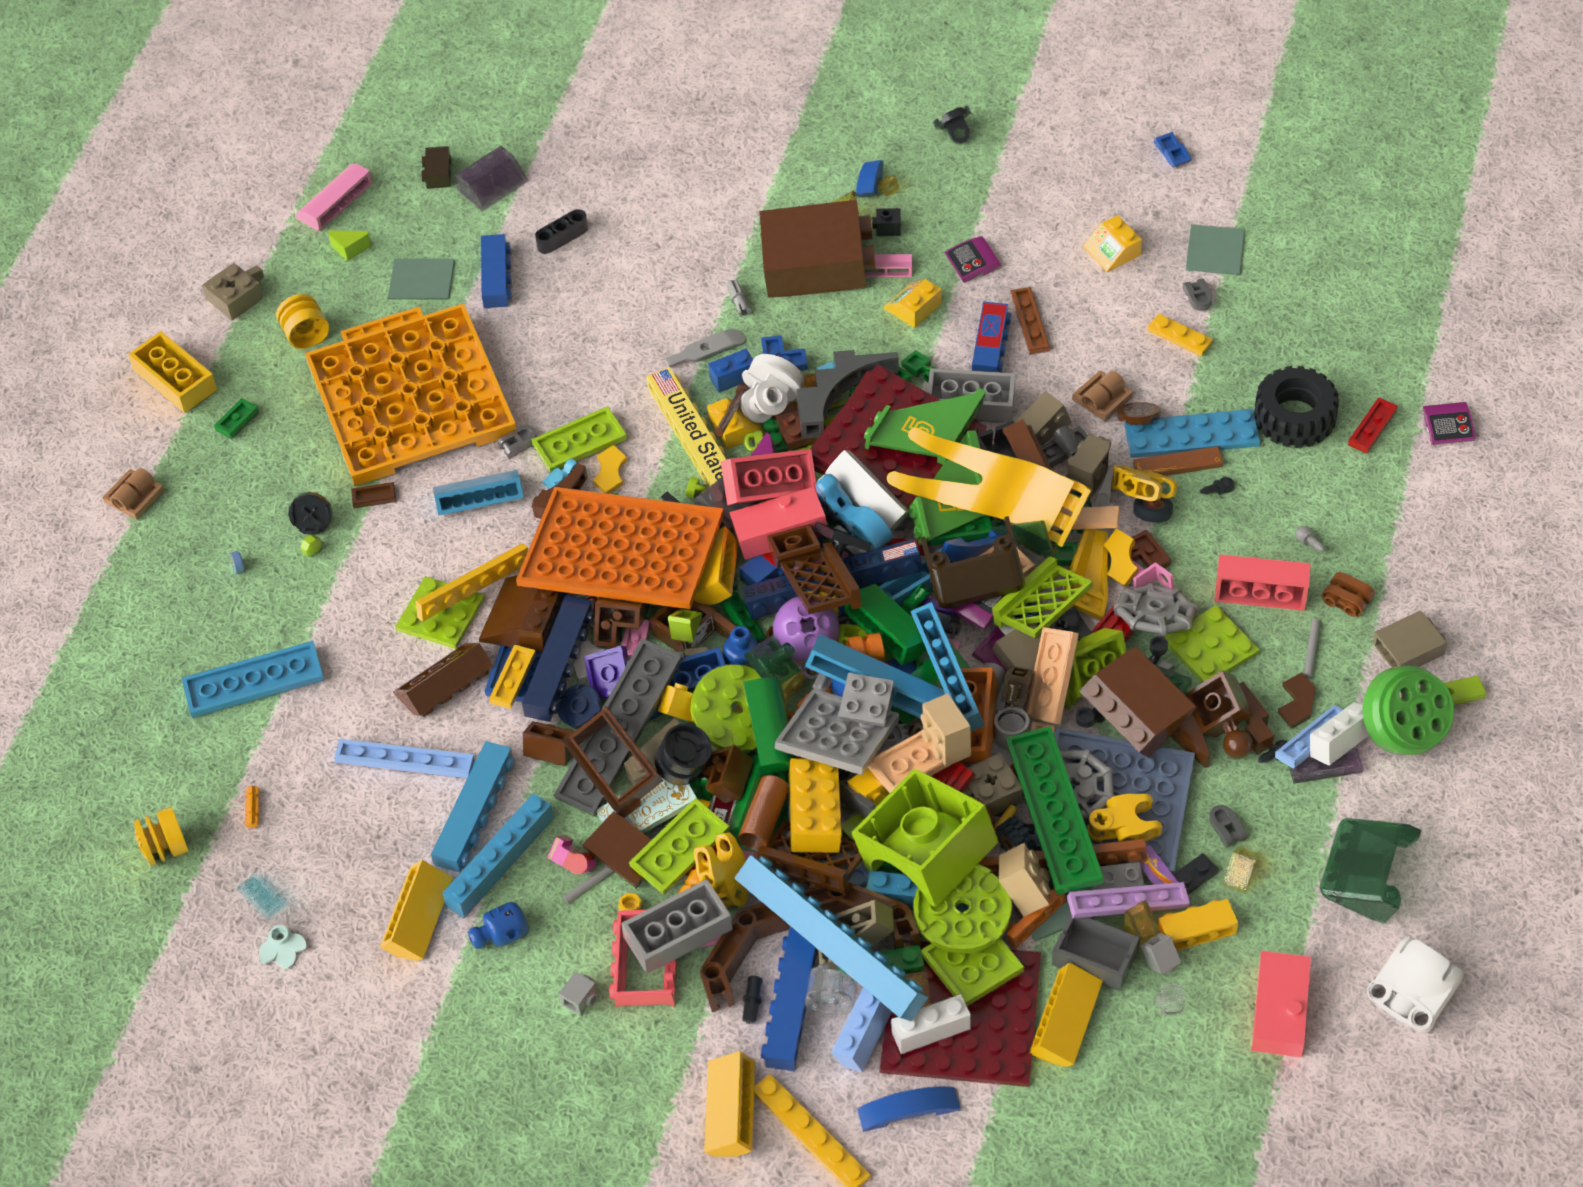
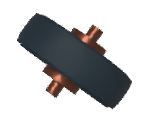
(1153, 511)

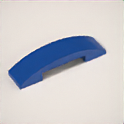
(959, 550)
(908, 1105)

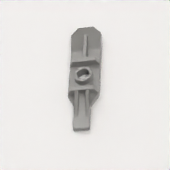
(715, 343)

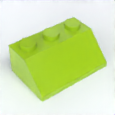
(1093, 655)

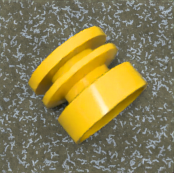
(302, 321)
(160, 836)

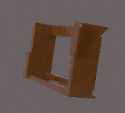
(1025, 443)
(630, 799)

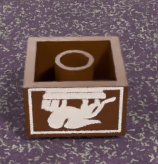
(661, 629)

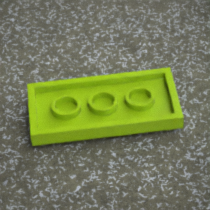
(579, 439)
(672, 850)

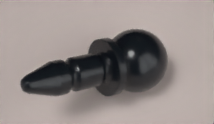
(1221, 486)
(1269, 755)

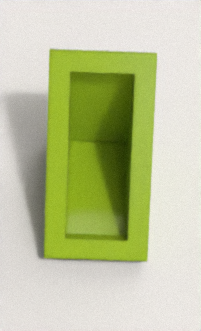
(349, 242)
(684, 625)

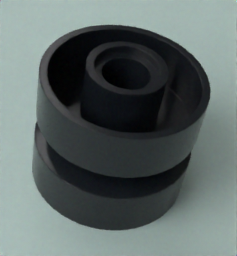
(683, 754)

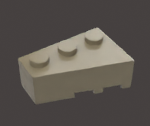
(1046, 417)
(869, 921)

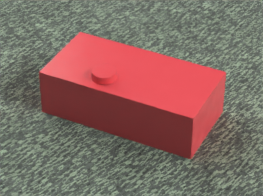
(767, 476)
(774, 516)
(1262, 582)
(1281, 1004)

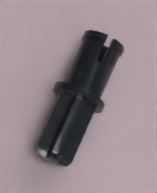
(752, 999)

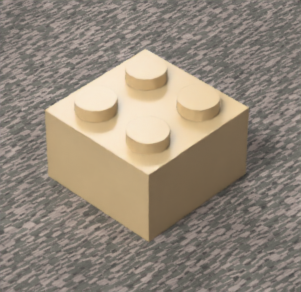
(946, 730)
(1024, 879)

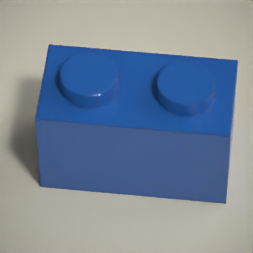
(728, 370)

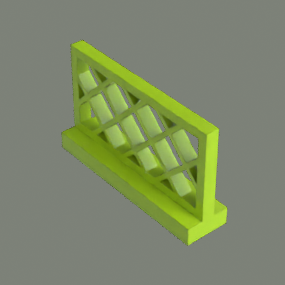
(1036, 582)

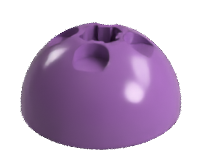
(790, 628)

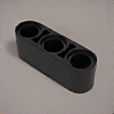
(561, 231)

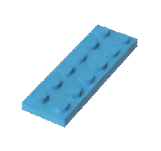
(1193, 432)
(252, 679)

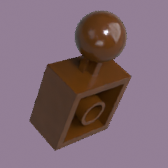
(1219, 711)

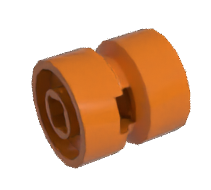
(870, 645)

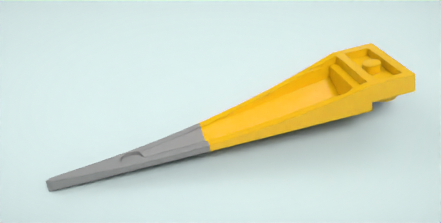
(1091, 559)

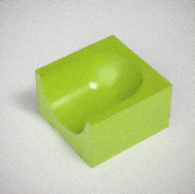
(927, 834)

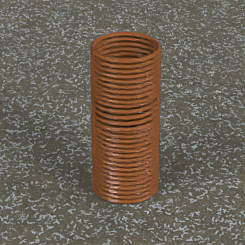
(763, 812)

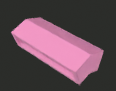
(892, 261)

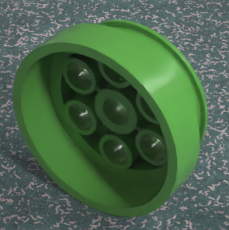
(1383, 704)

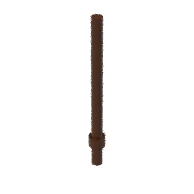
(741, 389)

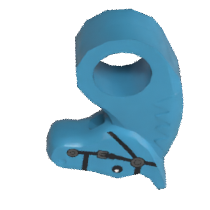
(856, 520)

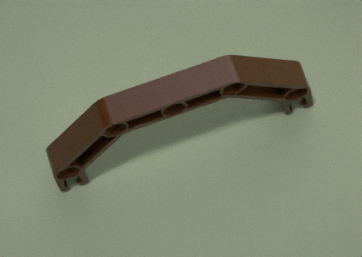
(763, 922)

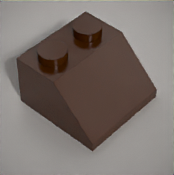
(792, 544)

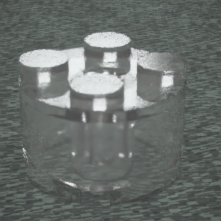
(830, 992)

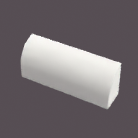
(867, 489)

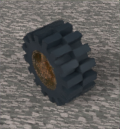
(1013, 833)

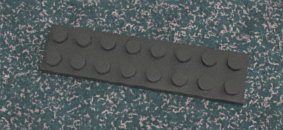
(632, 704)

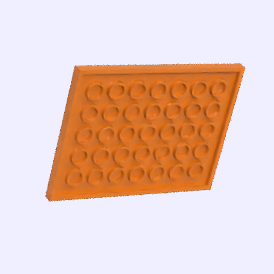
(621, 547)

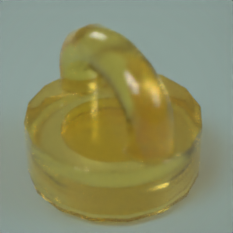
(886, 182)

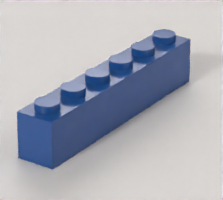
(789, 1006)

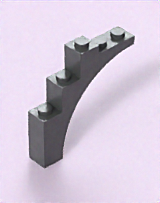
(830, 384)

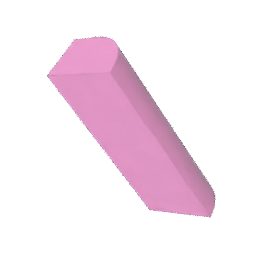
(335, 197)

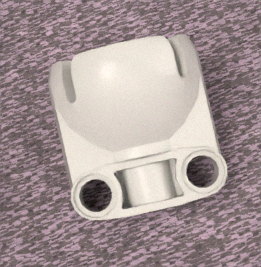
(1416, 984)

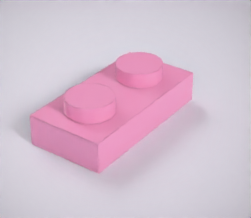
(633, 636)

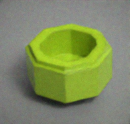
(311, 545)

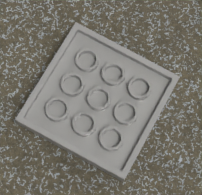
(822, 737)

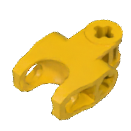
(1141, 484)
(1121, 819)
(722, 869)

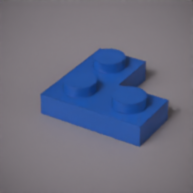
(774, 346)

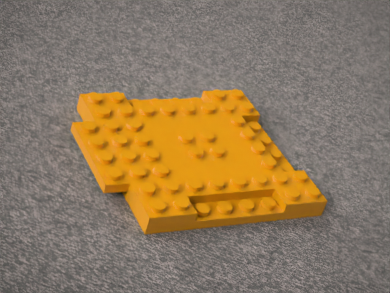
(408, 390)

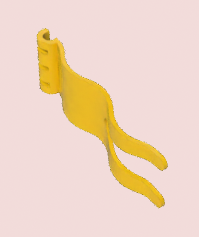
(1007, 489)

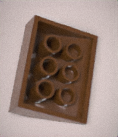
(522, 616)
(1138, 701)

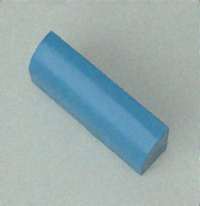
(478, 492)

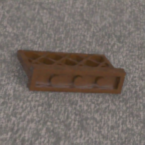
(837, 574)
(807, 868)

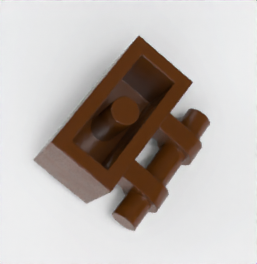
(545, 743)

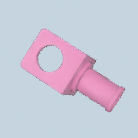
(1152, 574)

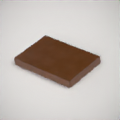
(616, 845)

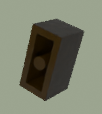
(437, 167)

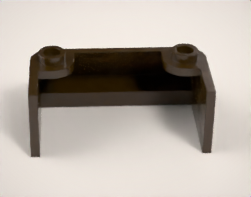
(978, 576)

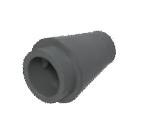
(1066, 440)

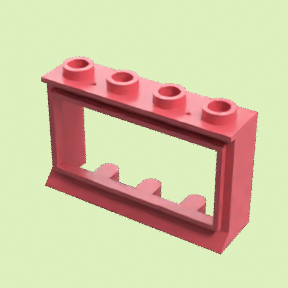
(619, 972)

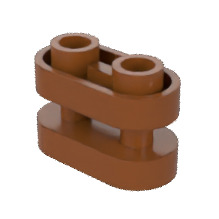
(1348, 594)

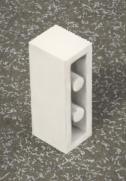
(1338, 735)
(931, 1024)

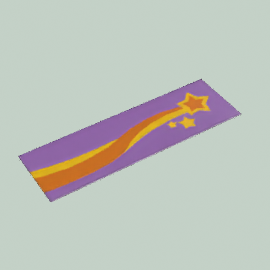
(1156, 869)

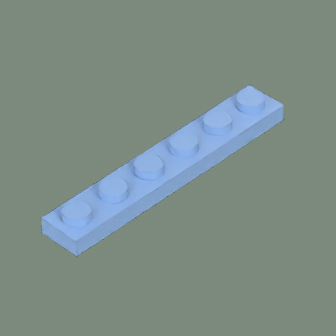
(404, 758)

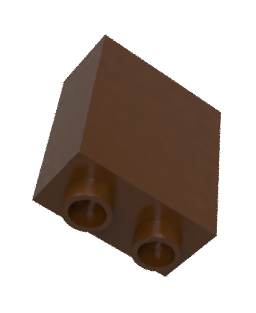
(815, 248)

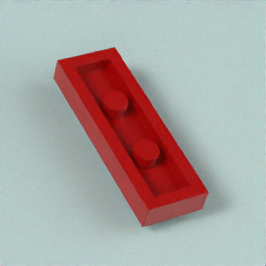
(1372, 425)

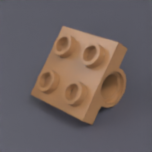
(1103, 394)
(134, 493)

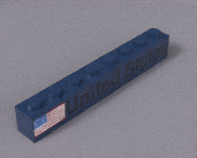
(866, 569)

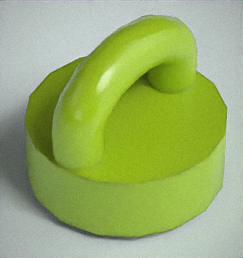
(757, 435)
(693, 487)

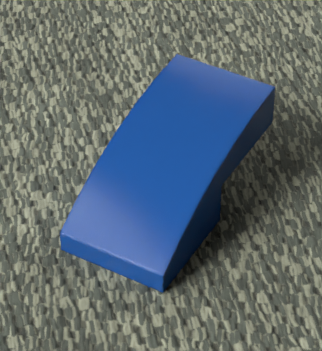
(1174, 153)
(868, 178)

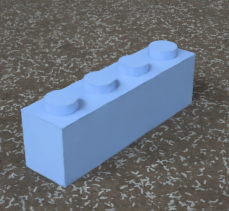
(861, 1032)

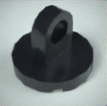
(954, 120)
(310, 513)

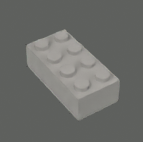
(998, 387)
(676, 926)

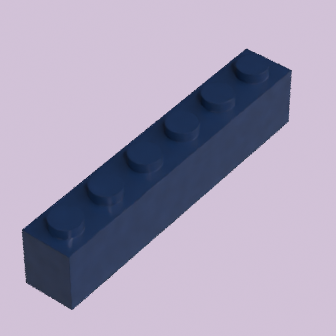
(558, 659)

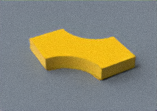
(608, 477)
(1120, 549)

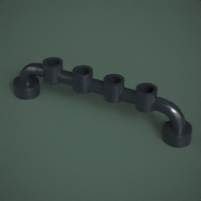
(1088, 717)

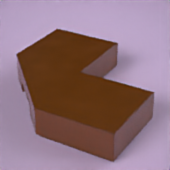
(1301, 707)

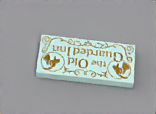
(656, 806)

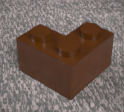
(612, 616)
(727, 773)

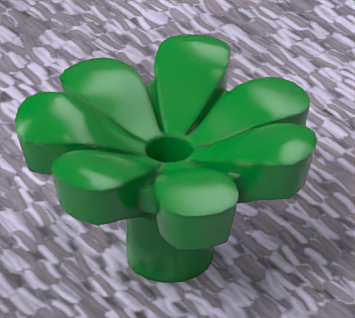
(699, 790)

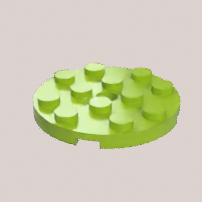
(713, 711)
(975, 928)

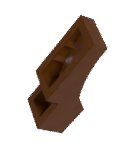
(573, 481)
(1257, 723)

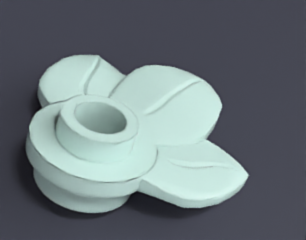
(282, 950)

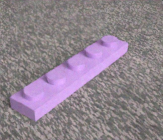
(1118, 900)

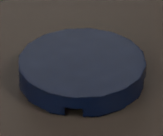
(579, 705)

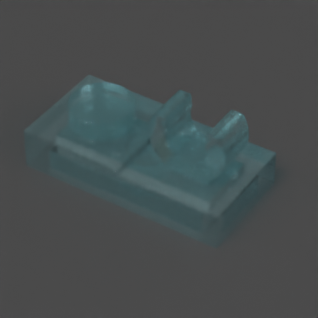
(261, 896)

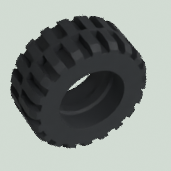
(1290, 426)

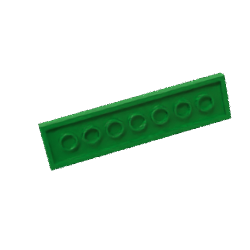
(1054, 811)

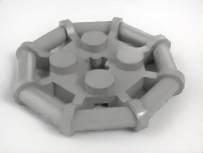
(1155, 609)
(1087, 780)

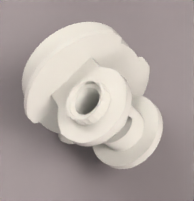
(771, 387)

